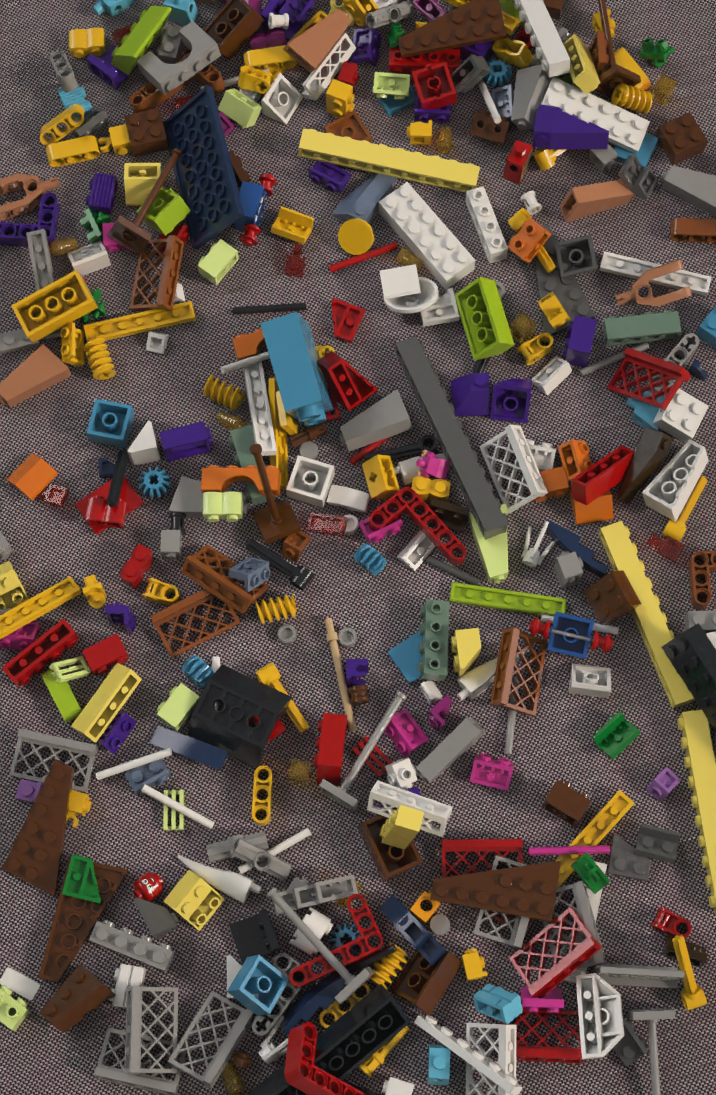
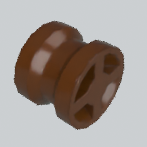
(358, 695)

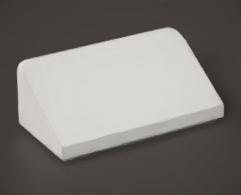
(552, 375)
(416, 551)

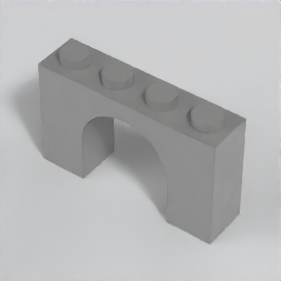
(169, 76)

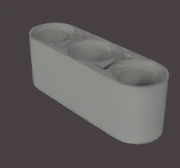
(63, 71)

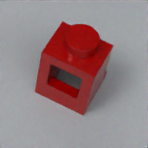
(349, 74)

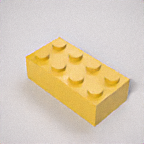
(54, 306)

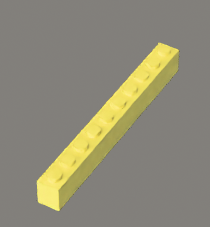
(388, 160)
(648, 614)
(702, 780)

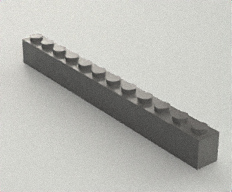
(451, 438)

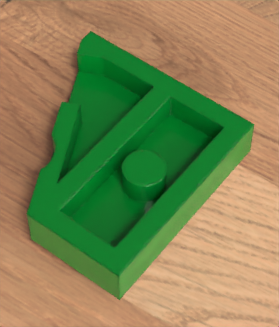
(81, 880)

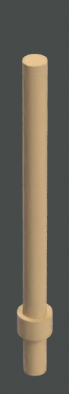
(332, 638)

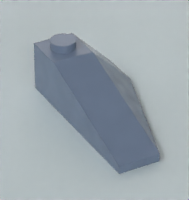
(365, 199)

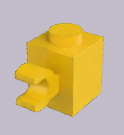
(118, 140)
(78, 805)

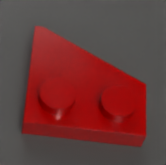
(346, 320)

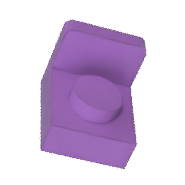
(663, 784)
(28, 790)

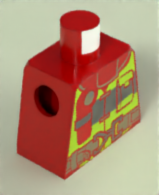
(520, 157)

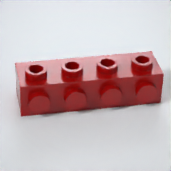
(409, 64)
(601, 475)
(40, 653)

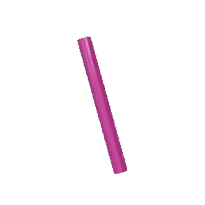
(567, 850)

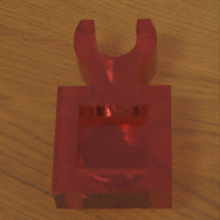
(54, 495)

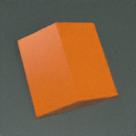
(32, 476)

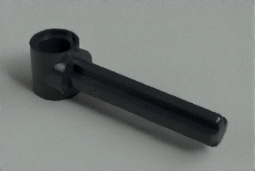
(407, 450)
(299, 576)

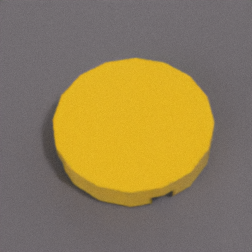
(356, 236)

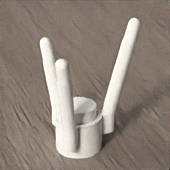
(532, 556)
(271, 1052)

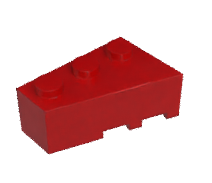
(345, 382)
(331, 748)

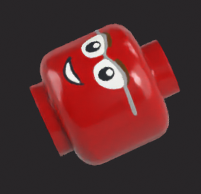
(148, 886)

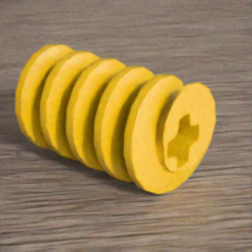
(632, 98)
(99, 359)
(223, 394)
(276, 608)
(388, 967)

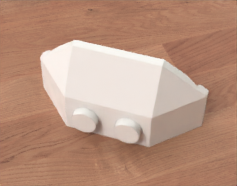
(598, 1015)

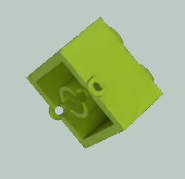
(165, 211)

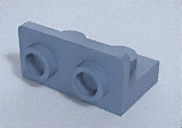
(503, 100)
(252, 571)
(148, 774)

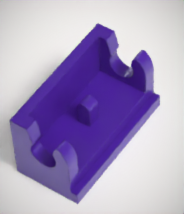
(354, 669)

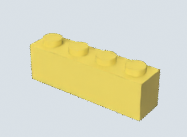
(581, 64)
(106, 702)
(401, 827)

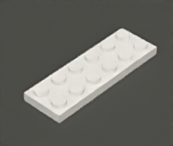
(623, 126)

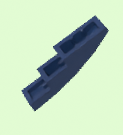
(570, 542)
(189, 748)
(319, 995)

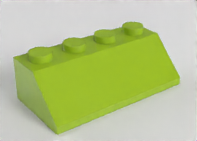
(140, 38)
(484, 319)

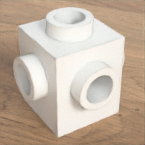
(401, 773)

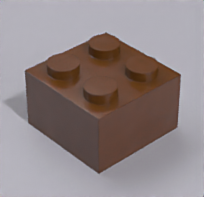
(146, 132)
(681, 138)
(612, 597)
(566, 803)

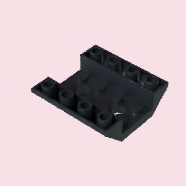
(230, 726)

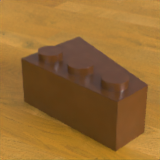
(75, 998)

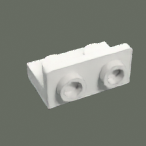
(543, 454)

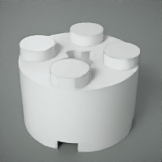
(318, 924)

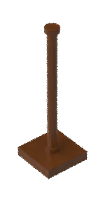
(615, 74)
(130, 233)
(278, 518)

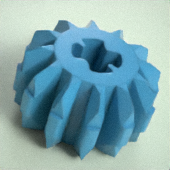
(499, 73)
(155, 489)
(370, 559)
(197, 671)
(340, 936)

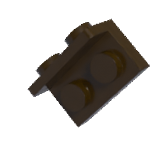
(450, 514)
(696, 952)

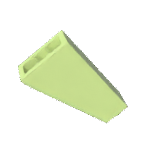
(492, 551)

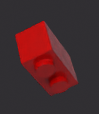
(105, 654)

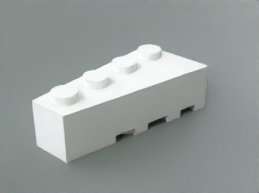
(676, 481)

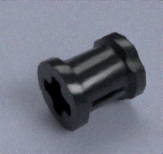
(177, 521)

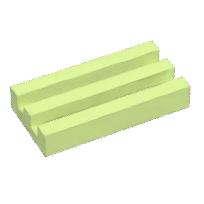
(55, 666)
(173, 827)

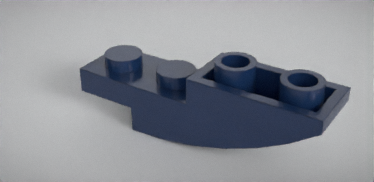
(412, 929)

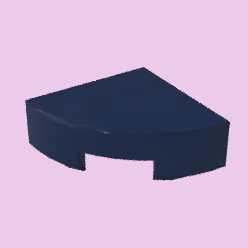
(697, 371)
(106, 468)

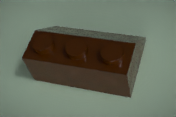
(233, 26)
(388, 859)
(426, 983)

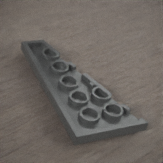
(566, 289)

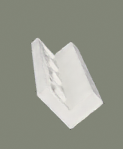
(328, 68)
(394, 797)

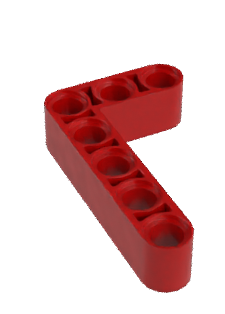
(421, 521)
(343, 951)
(300, 1066)

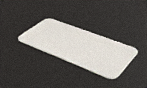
(19, 983)

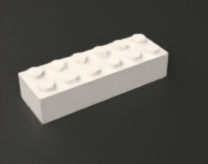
(426, 235)

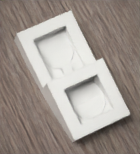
(347, 497)

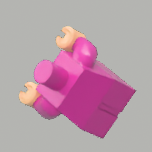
(432, 466)

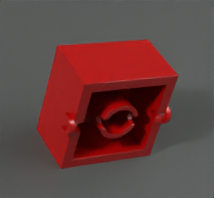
(434, 86)

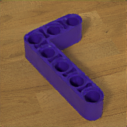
(19, 230)

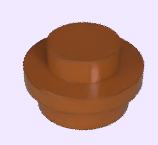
(242, 1059)

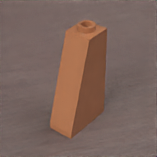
(316, 42)
(594, 199)
(33, 376)

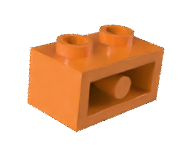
(529, 240)
(574, 457)

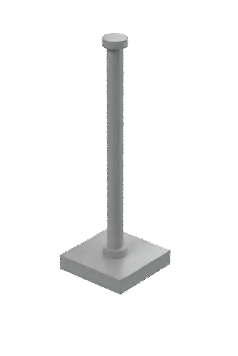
(340, 793)
(353, 982)
(651, 1018)

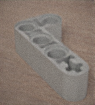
(680, 351)
(284, 1003)

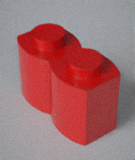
(100, 513)
(139, 563)

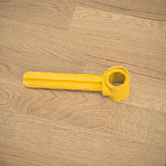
(546, 157)
(515, 223)
(677, 529)
(270, 676)
(692, 994)

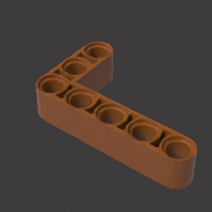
(150, 97)
(693, 230)
(702, 571)

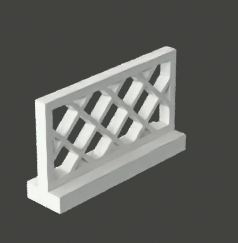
(524, 459)
(506, 1055)

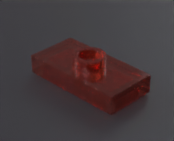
(327, 524)

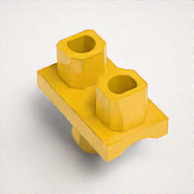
(94, 592)

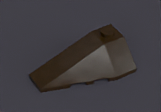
(647, 457)

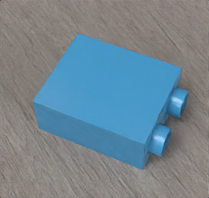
(296, 368)

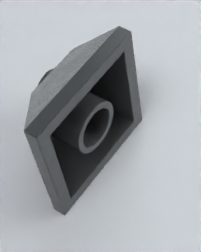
(576, 256)
(157, 918)

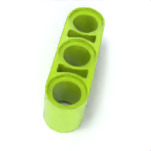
(62, 696)

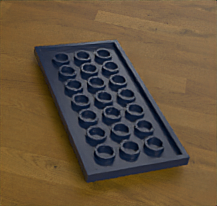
(205, 167)

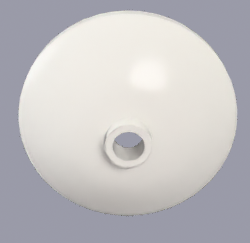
(416, 302)

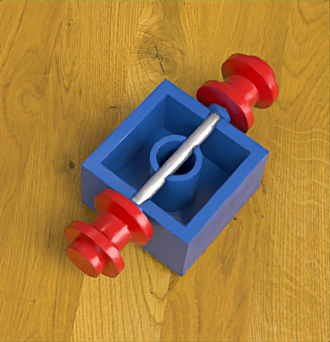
(253, 204)
(570, 635)

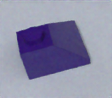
(471, 395)
(511, 400)

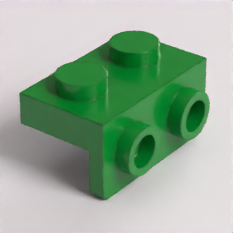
(615, 735)

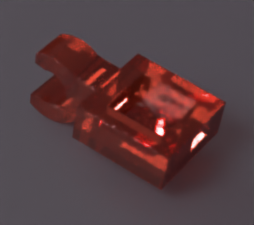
(295, 264)
(668, 548)

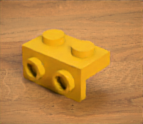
(292, 225)
(72, 345)

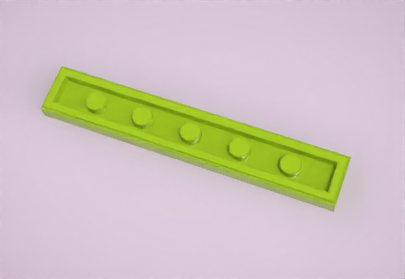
(506, 600)

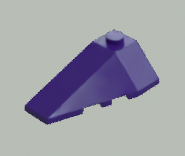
(565, 131)

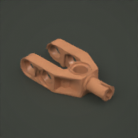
(32, 198)
(643, 280)

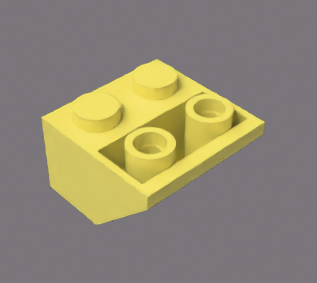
(139, 181)
(11, 589)
(467, 648)
(194, 900)

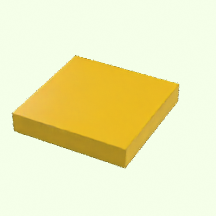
(287, 421)

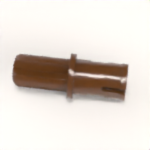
(308, 434)

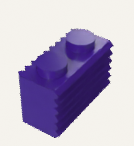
(102, 194)

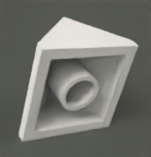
(281, 100)
(89, 258)
(400, 281)
(144, 447)
(590, 680)

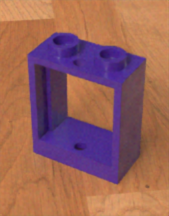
(186, 441)

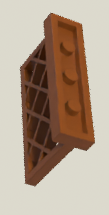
(168, 274)
(218, 583)
(183, 607)
(507, 668)

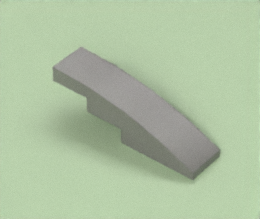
(318, 893)

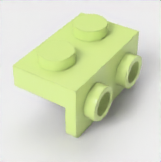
(392, 85)

